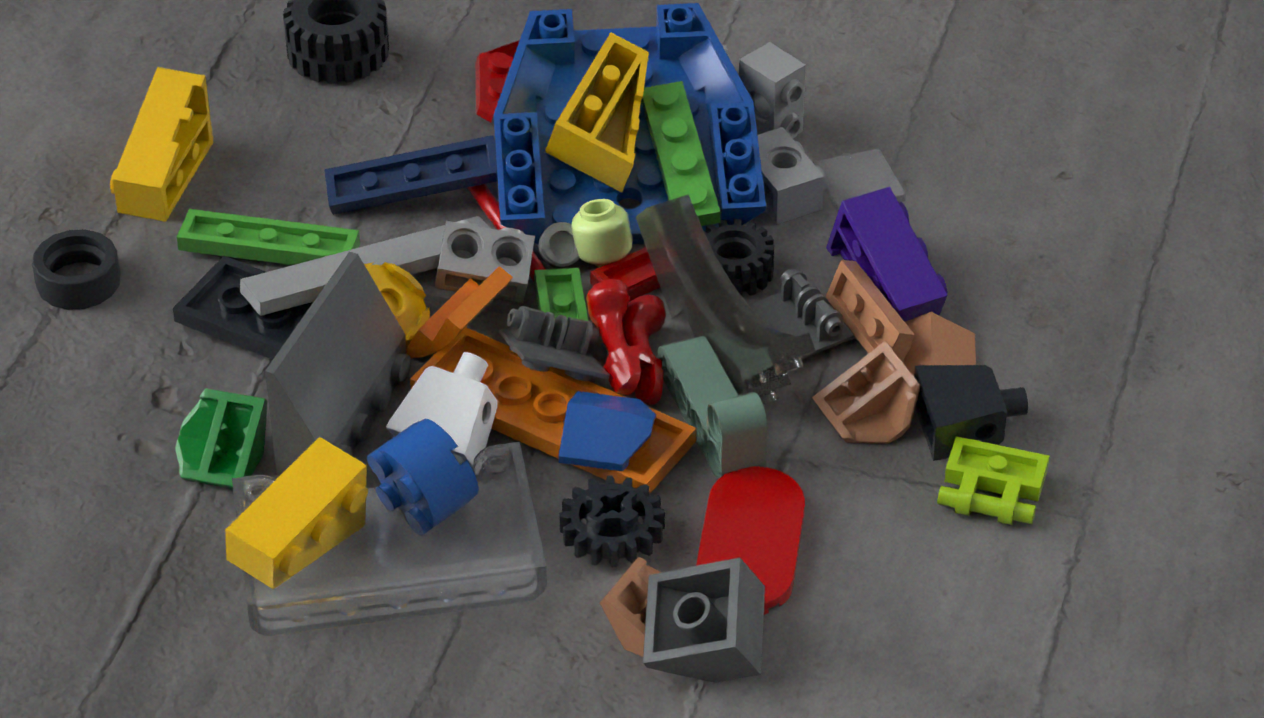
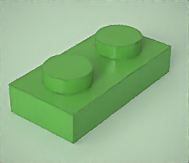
(560, 292)

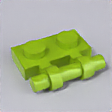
(996, 470)

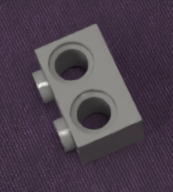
(487, 247)

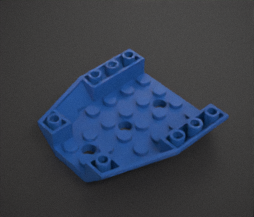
(544, 75)

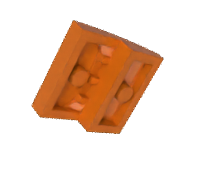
(457, 314)

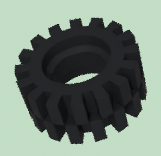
(745, 243)

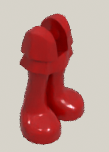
(626, 335)

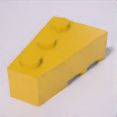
(602, 115)
(164, 145)
(300, 515)

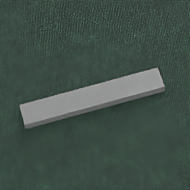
(305, 281)

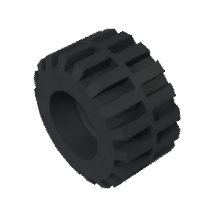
(336, 38)

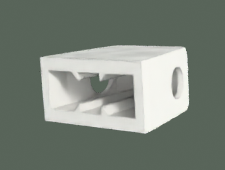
(453, 402)

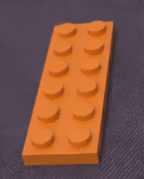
(535, 407)

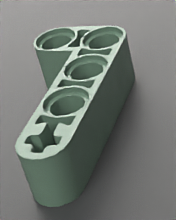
(728, 425)

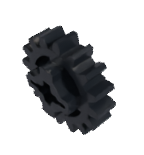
(612, 521)

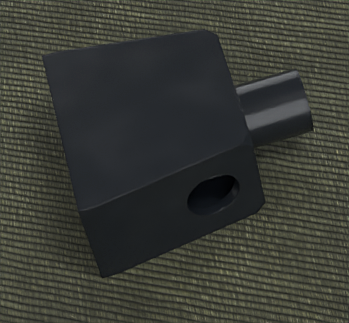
(964, 404)

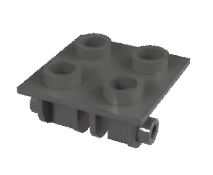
(803, 310)
(553, 342)

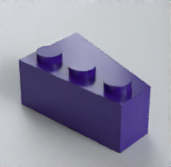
(881, 240)

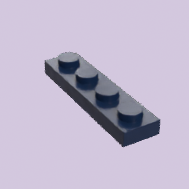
(411, 175)

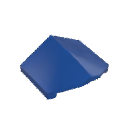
(604, 430)

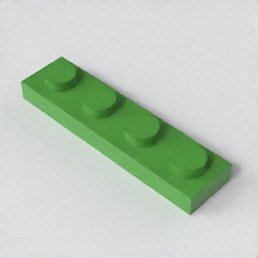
(679, 149)
(262, 238)

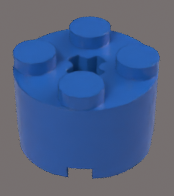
(422, 475)

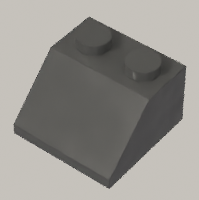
(705, 622)

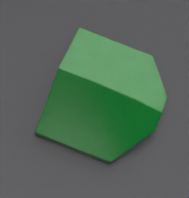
(222, 438)

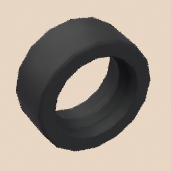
(81, 290)

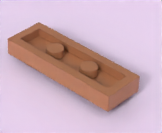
(867, 310)

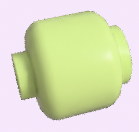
(601, 232)

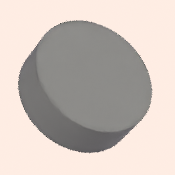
(558, 245)

